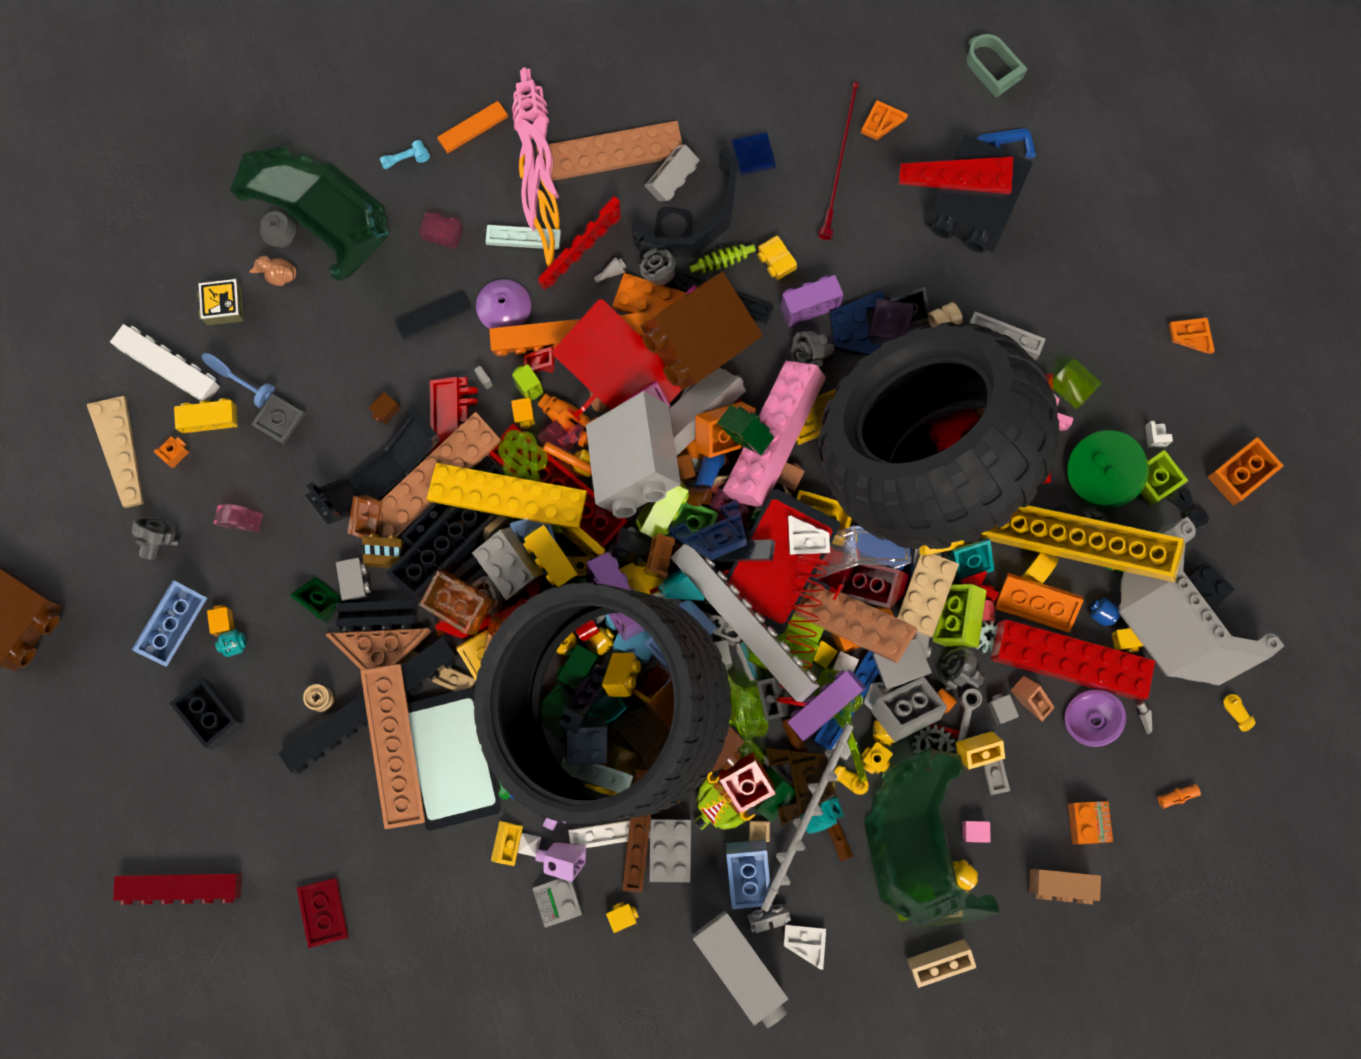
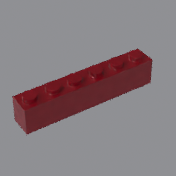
(177, 887)

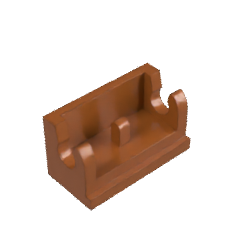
(364, 516)
(659, 556)

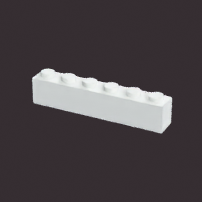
(165, 364)

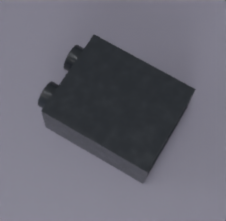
(975, 214)

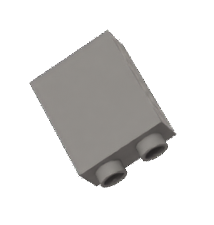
(632, 455)
(741, 970)

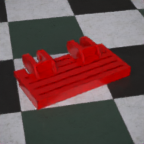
(448, 406)

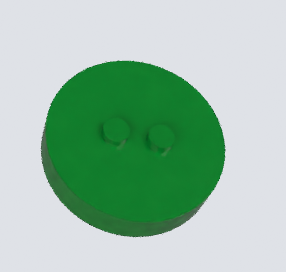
(1108, 469)

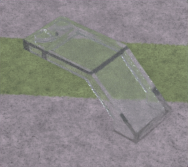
(859, 547)

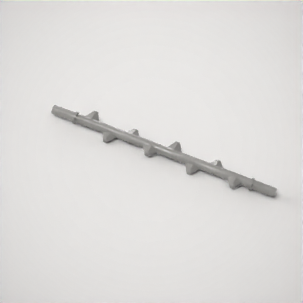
(801, 824)

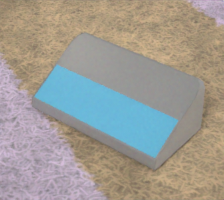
(752, 670)

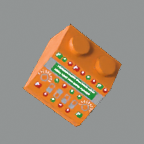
(1090, 822)

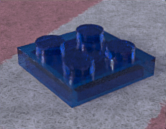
(754, 154)

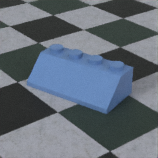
(169, 623)

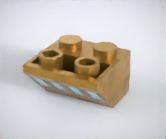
(382, 551)

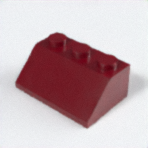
(874, 584)

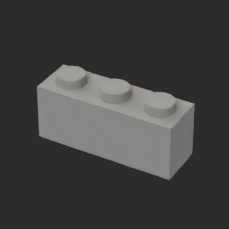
(672, 173)

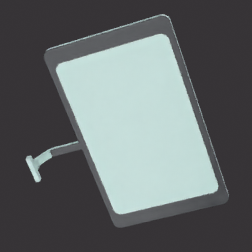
(450, 761)

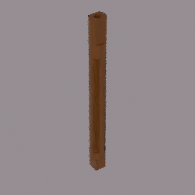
(835, 831)

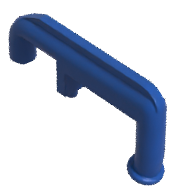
(1011, 136)

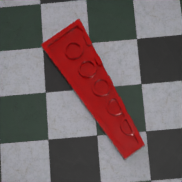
(980, 175)
(609, 215)

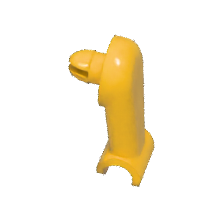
(1234, 706)
(850, 780)

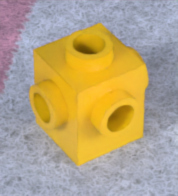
(882, 755)

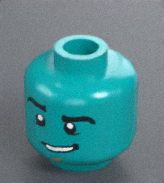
(231, 643)

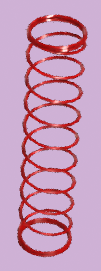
(807, 561)

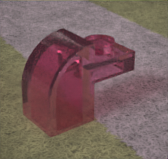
(558, 436)
(722, 498)
(238, 517)

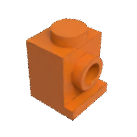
(172, 457)

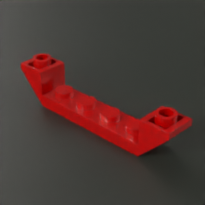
(506, 611)

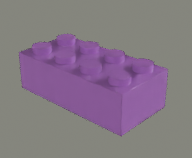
(605, 571)

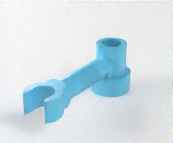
(419, 151)

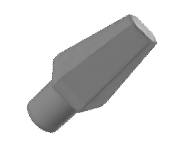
(1146, 716)

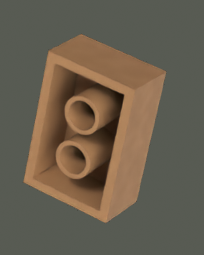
(1064, 886)

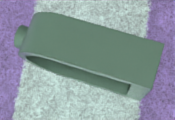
(995, 43)

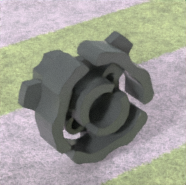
(812, 349)
(152, 533)
(960, 669)

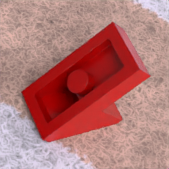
(540, 360)
(977, 580)

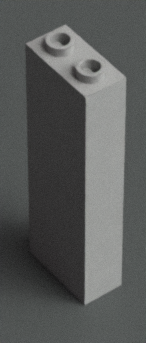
(711, 393)

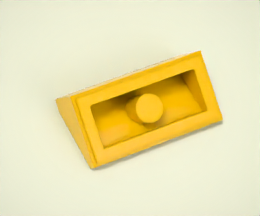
(506, 843)

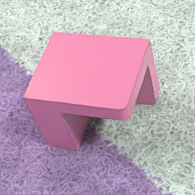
(975, 831)

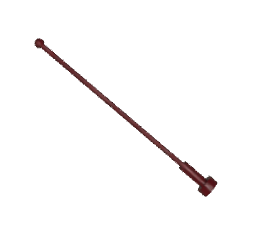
(826, 232)

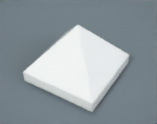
(529, 844)

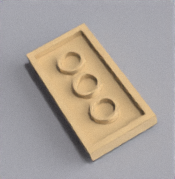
(927, 592)

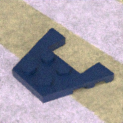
(851, 327)
(716, 538)

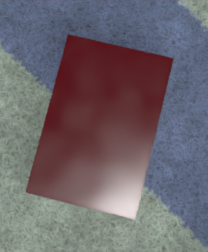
(322, 912)

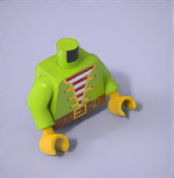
(717, 806)

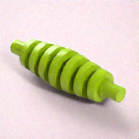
(722, 258)

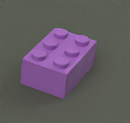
(811, 300)

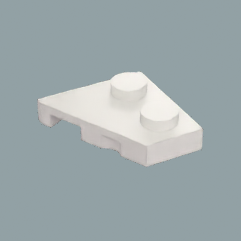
(807, 538)
(806, 942)

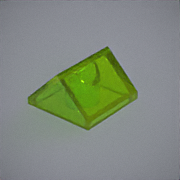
(1075, 383)

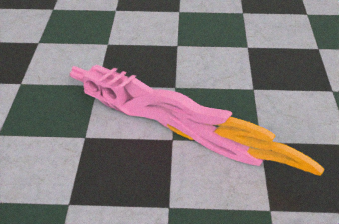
(533, 172)

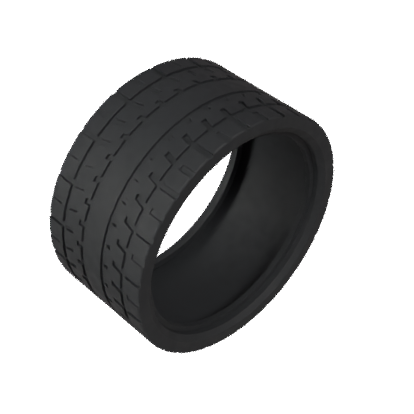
(510, 693)

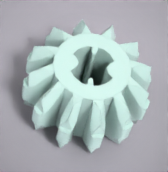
(987, 628)

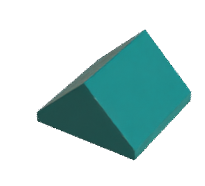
(972, 559)
(679, 587)

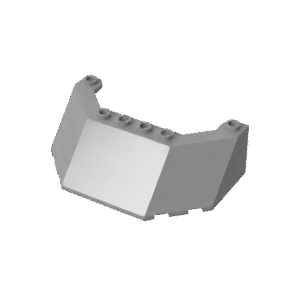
(1183, 629)

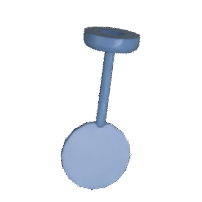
(218, 366)

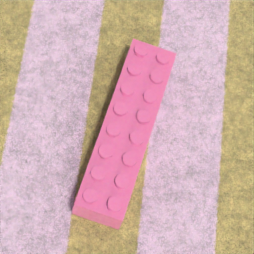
(785, 416)

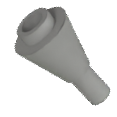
(614, 268)

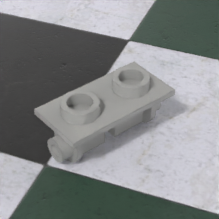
(777, 914)

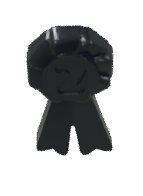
(1185, 504)

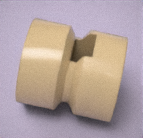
(949, 313)
(319, 698)

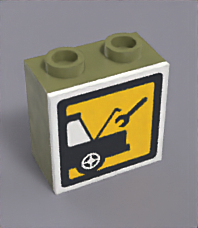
(220, 302)

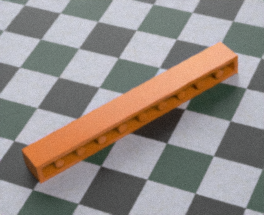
(544, 335)

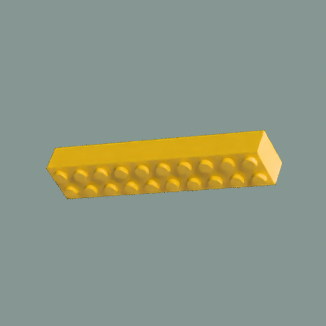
(1092, 542)

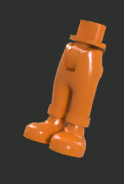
(557, 410)

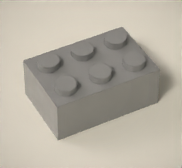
(508, 563)
(908, 709)
(670, 850)

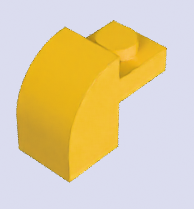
(1041, 567)

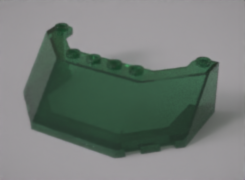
(319, 199)
(912, 846)

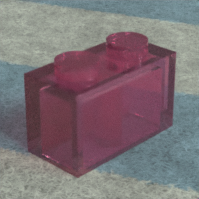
(441, 230)

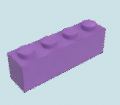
(826, 705)

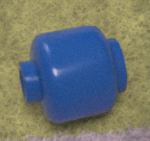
(1104, 611)

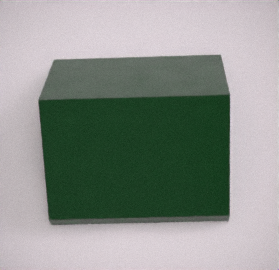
(317, 599)
(783, 796)

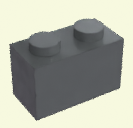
(768, 692)

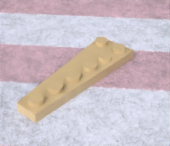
(116, 439)

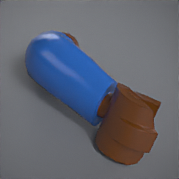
(707, 474)

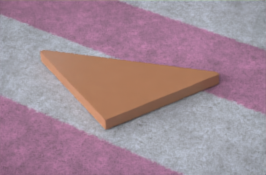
(378, 647)

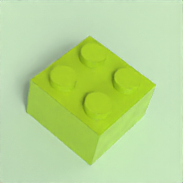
(1162, 479)

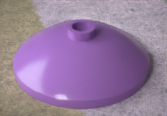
(512, 312)
(1094, 707)

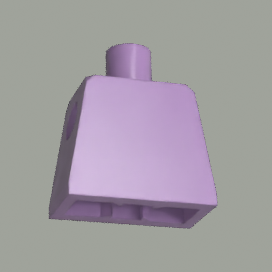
(562, 860)

